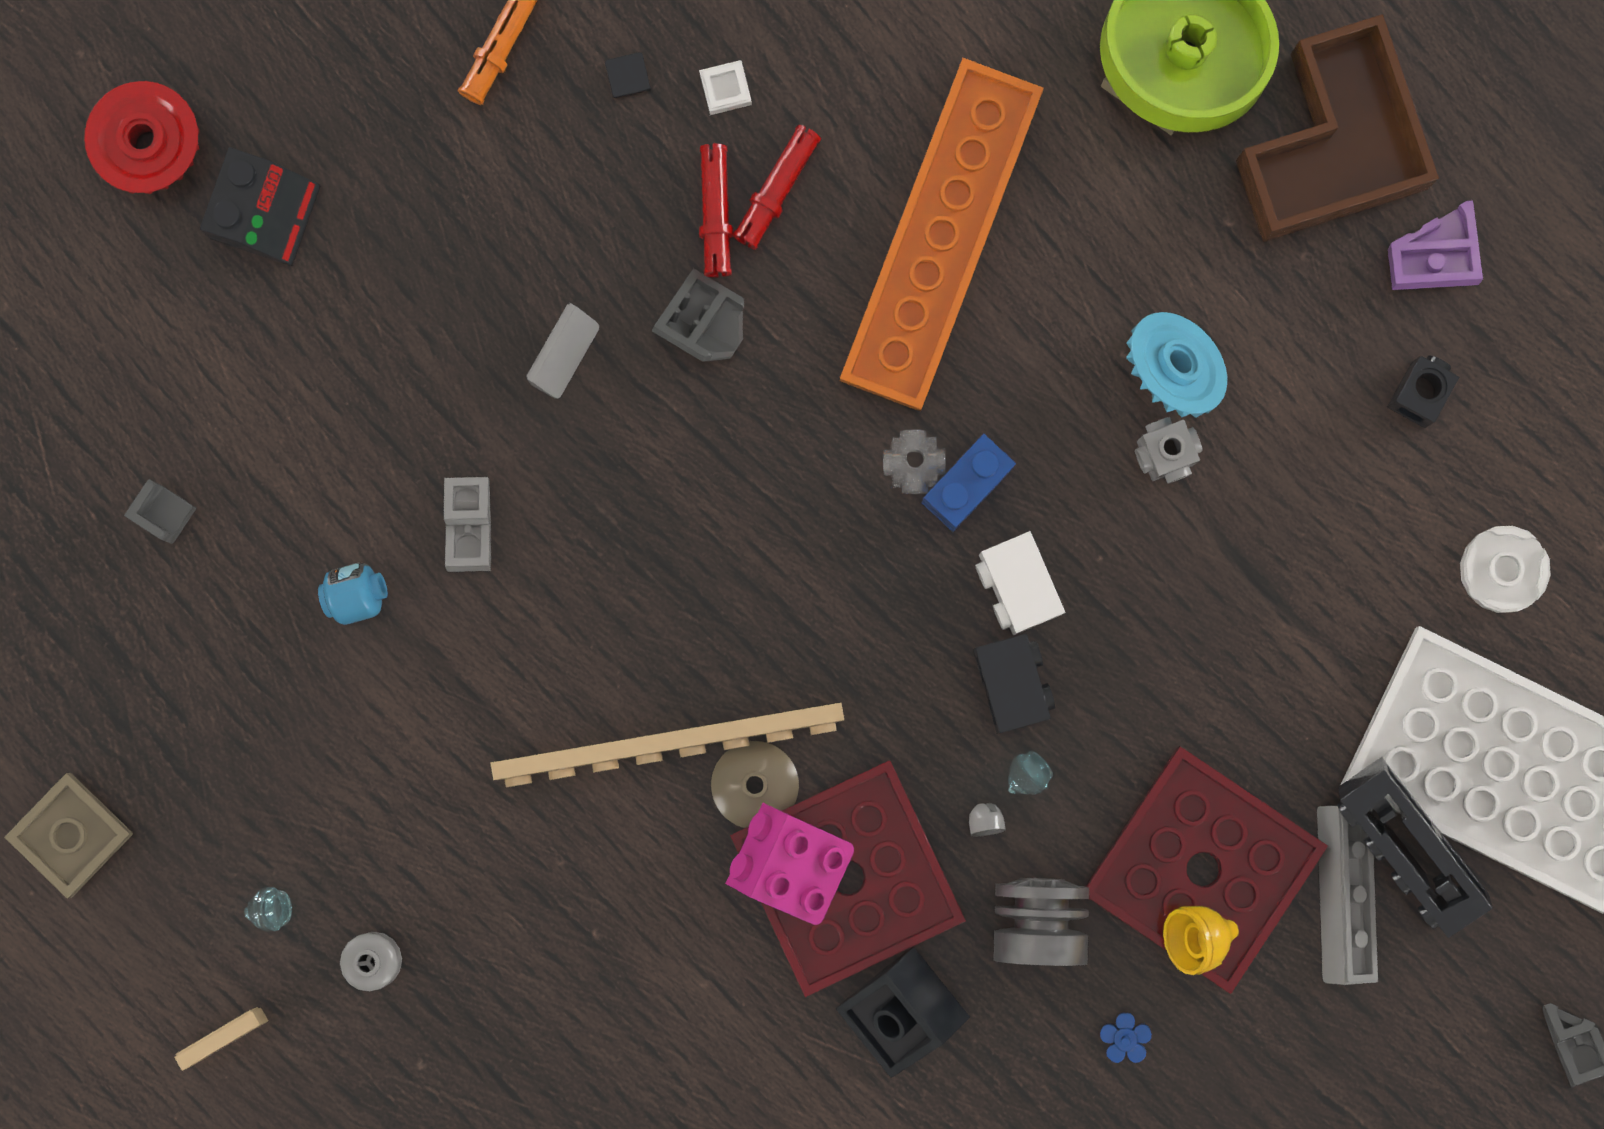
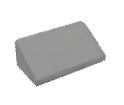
(563, 351)

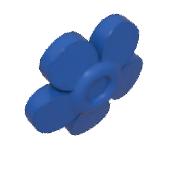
(1126, 1038)

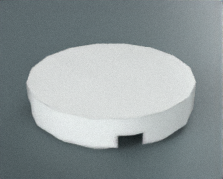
(1505, 569)

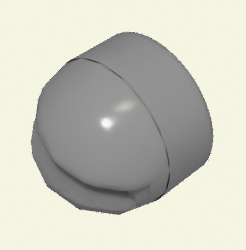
(986, 820)

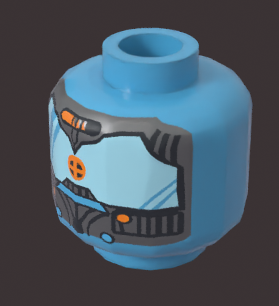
(352, 593)

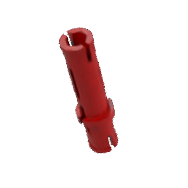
(768, 201)
(715, 225)

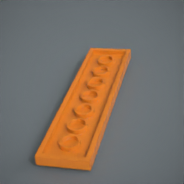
(941, 234)

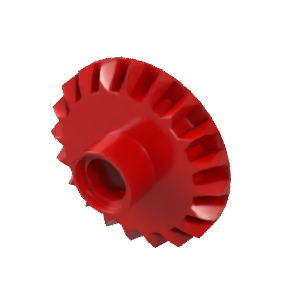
(126, 115)

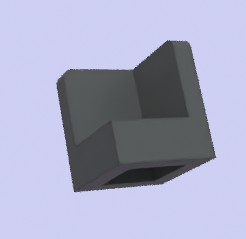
(160, 511)

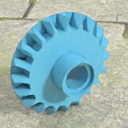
(1177, 364)

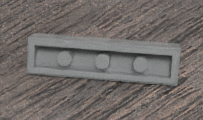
(1346, 901)

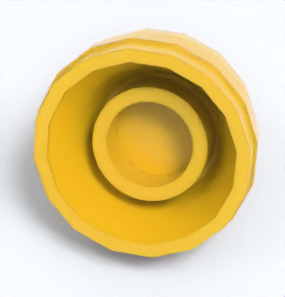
(1197, 938)

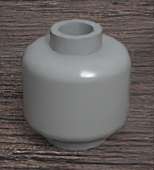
(376, 946)

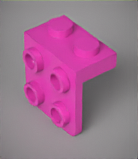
(790, 865)

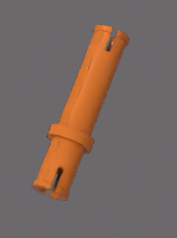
(492, 56)

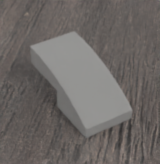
(467, 524)

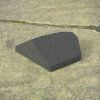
(703, 319)

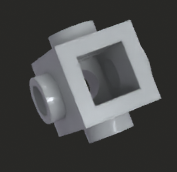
(1157, 462)

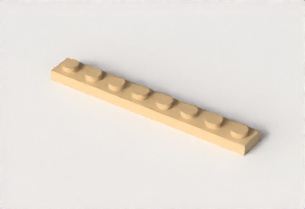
(649, 748)

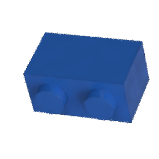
(968, 482)

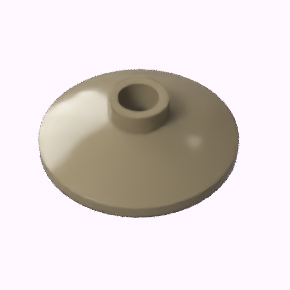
(740, 764)

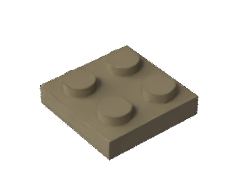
(68, 835)

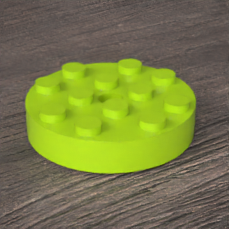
(1185, 84)

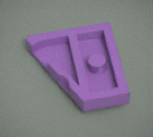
(1439, 253)

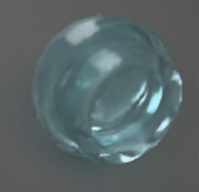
(1029, 774)
(269, 909)

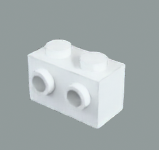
(1019, 583)

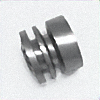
(1041, 923)

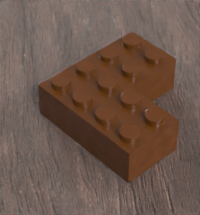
(1363, 140)

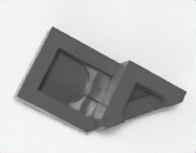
(1577, 1045)

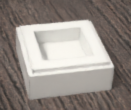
(725, 87)

